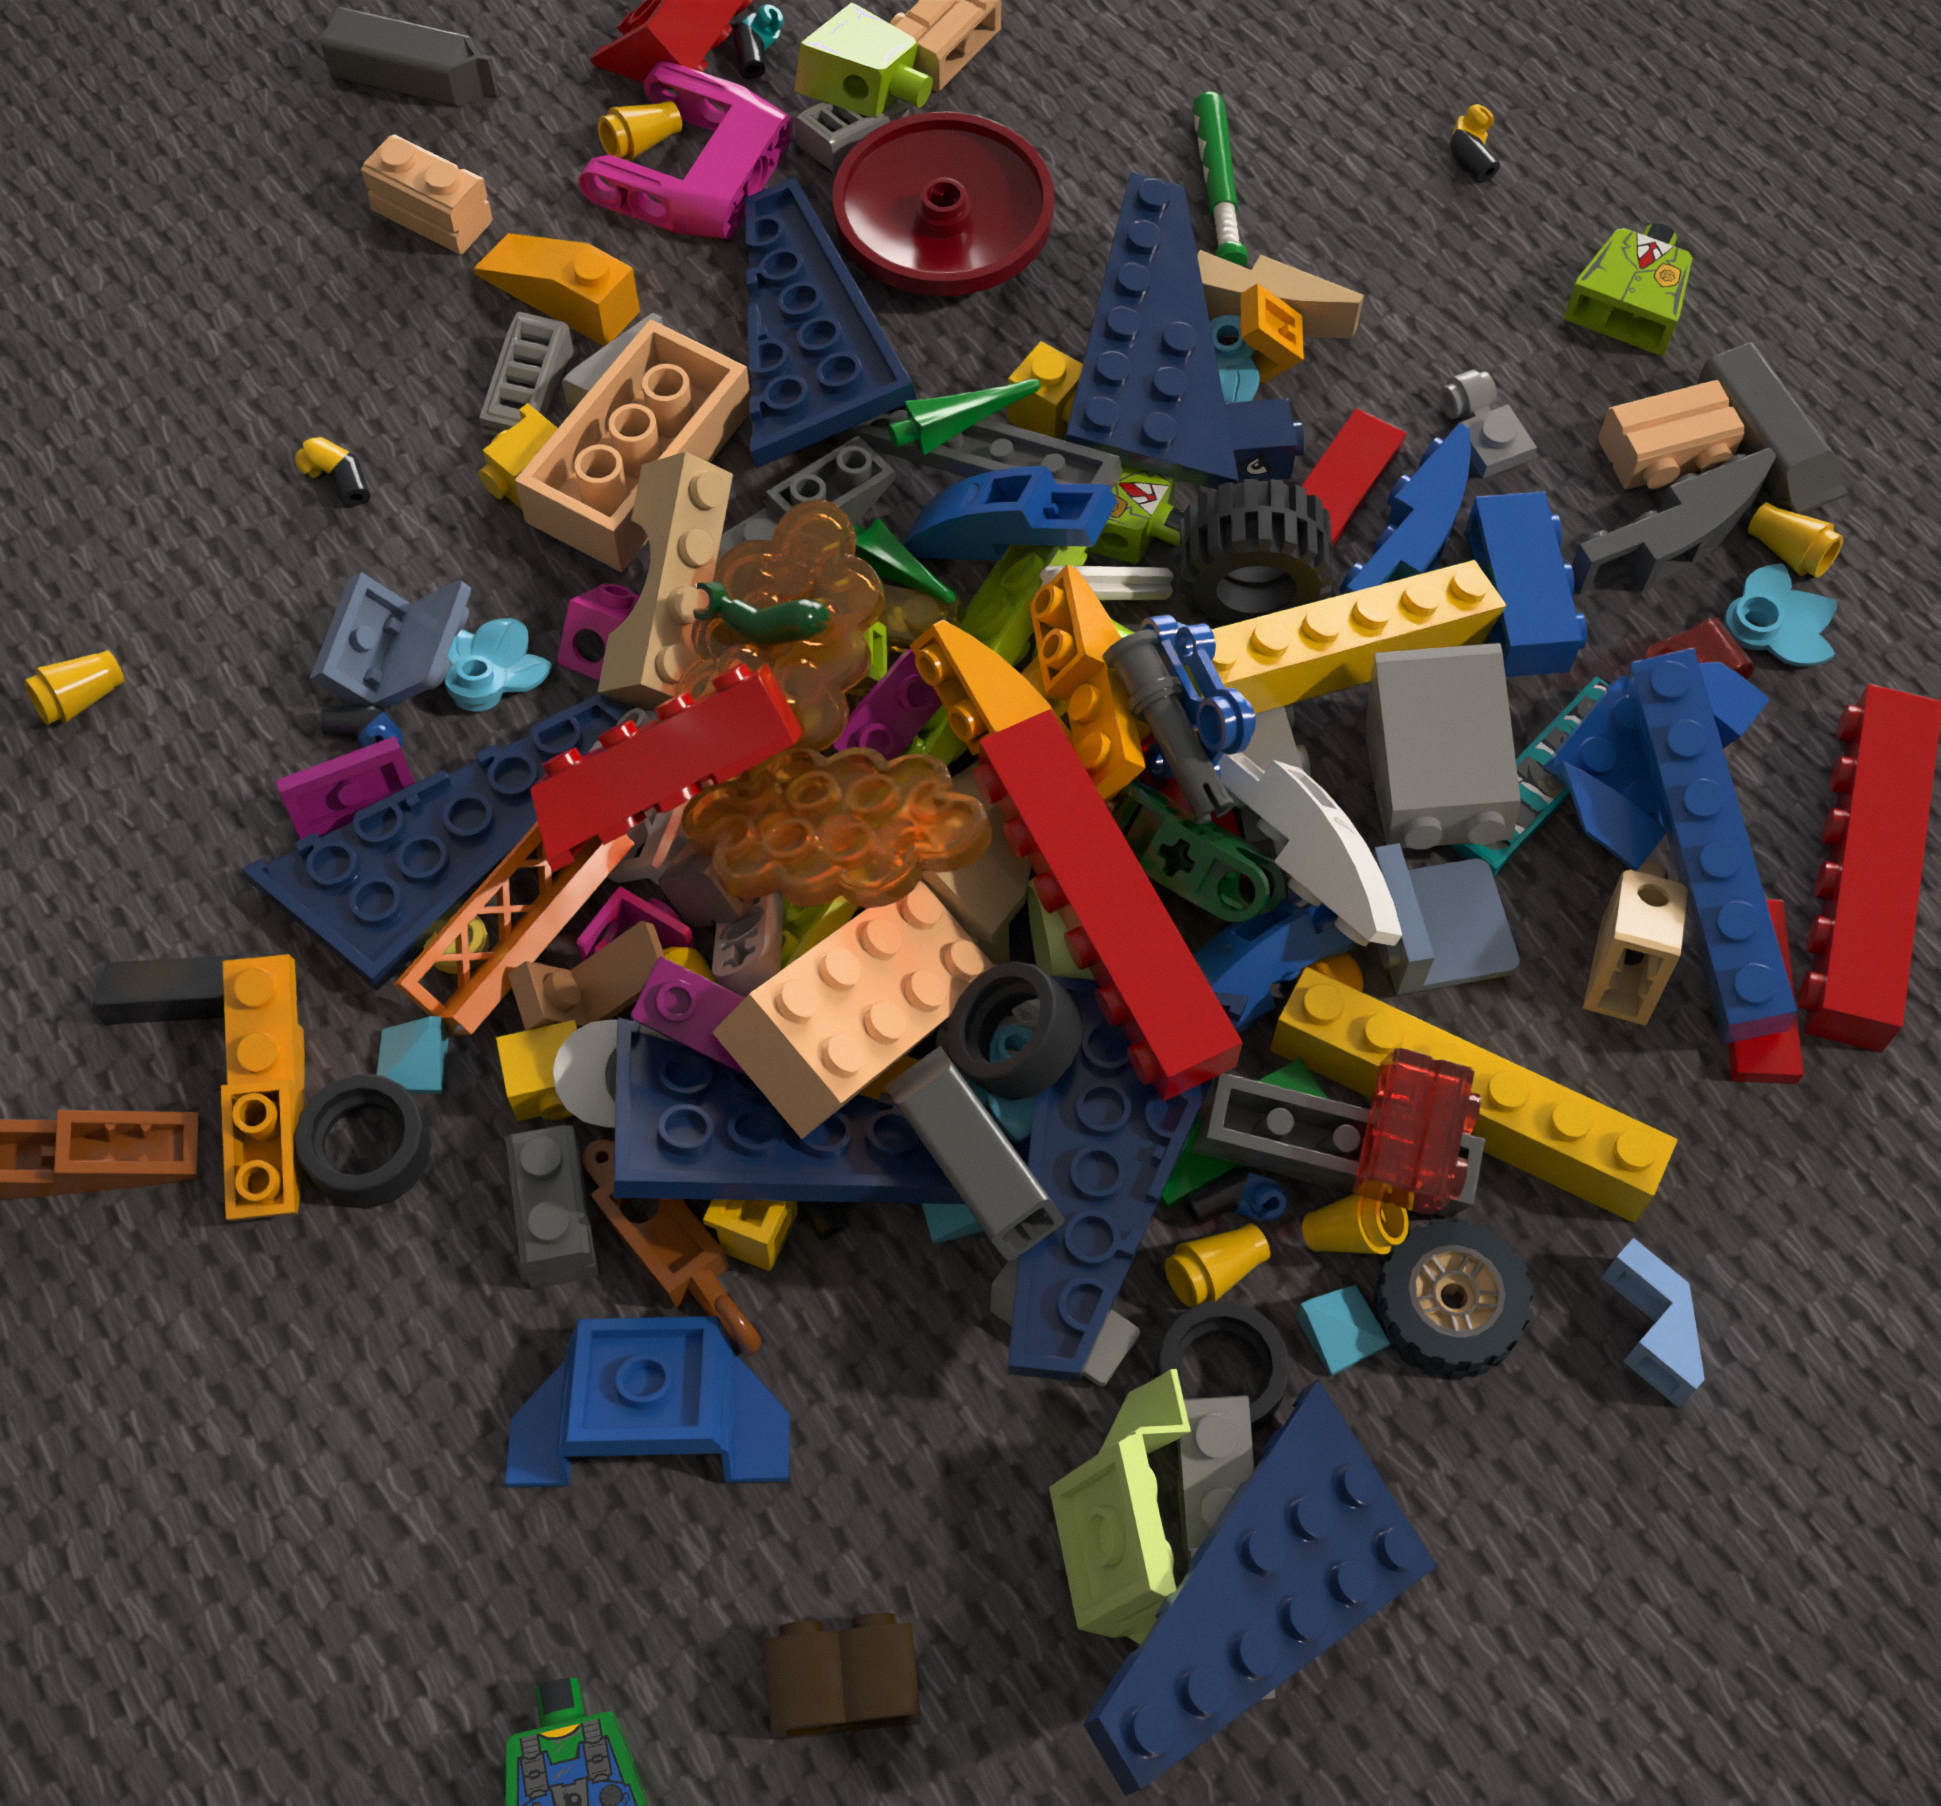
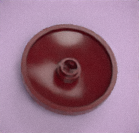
(943, 203)

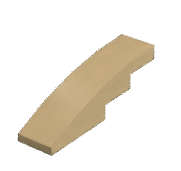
(1324, 306)

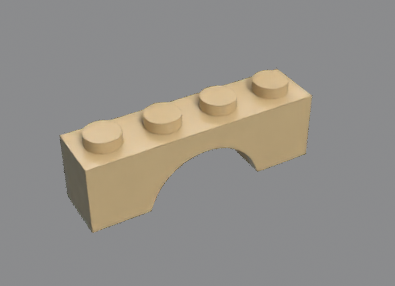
(683, 512)

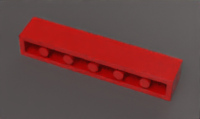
(1872, 869)
(1107, 906)

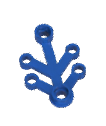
(1222, 716)

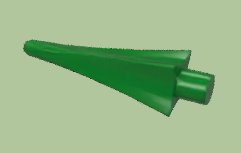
(941, 418)
(895, 563)

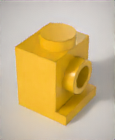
(513, 451)
(752, 1228)

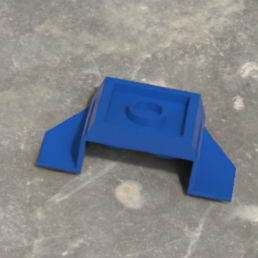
(1608, 768)
(649, 1392)

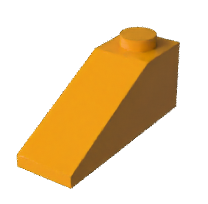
(565, 282)

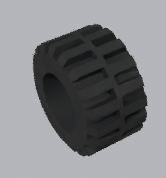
(1254, 551)

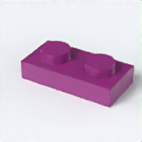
(332, 791)

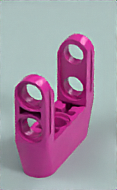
(732, 165)

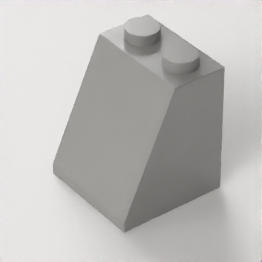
(1442, 746)

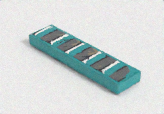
(1539, 791)

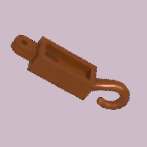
(671, 1249)

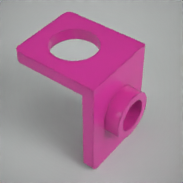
(597, 610)
(627, 910)

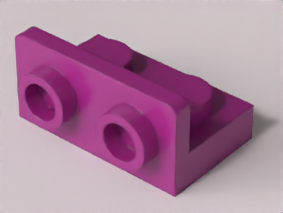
(891, 711)
(686, 1009)

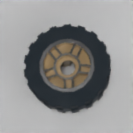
(1448, 1261)

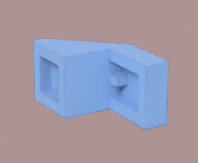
(1670, 1350)

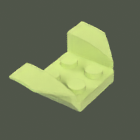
(1112, 1521)

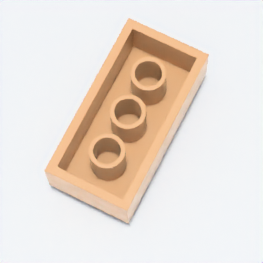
(648, 405)
(852, 1006)

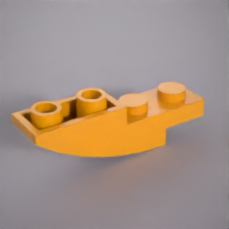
(1070, 641)
(975, 684)
(262, 1088)

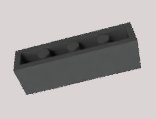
(1299, 1136)

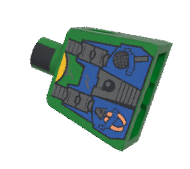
(571, 1756)

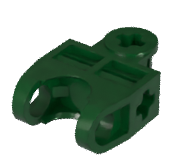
(1171, 841)

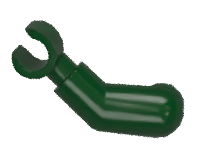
(766, 626)

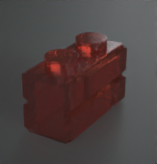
(1417, 1132)

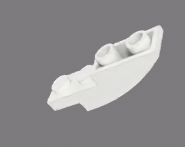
(1321, 846)

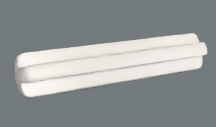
(1121, 582)

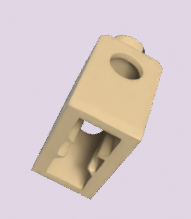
(1643, 917)

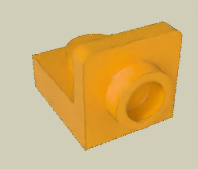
(1271, 330)

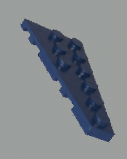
(811, 335)
(1151, 357)
(422, 852)
(713, 1135)
(1104, 1160)
(1274, 1585)

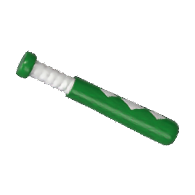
(1216, 161)

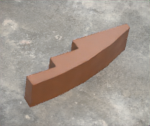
(96, 1152)

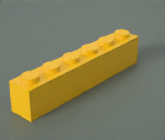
(1334, 640)
(1521, 1113)

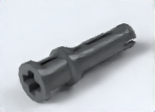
(1157, 700)

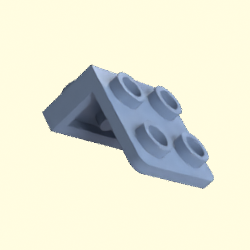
(387, 647)
(1448, 924)

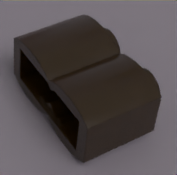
(842, 1677)

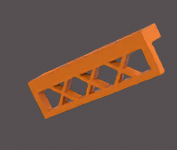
(524, 941)

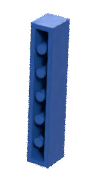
(1710, 847)

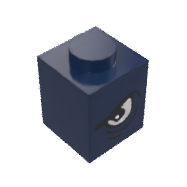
(1264, 438)

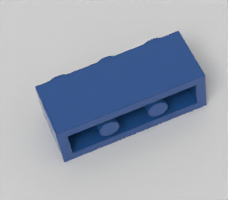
(1521, 556)

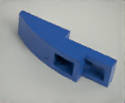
(1009, 507)
(1420, 516)
(1269, 952)

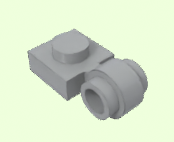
(1495, 435)

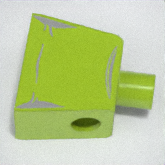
(860, 64)

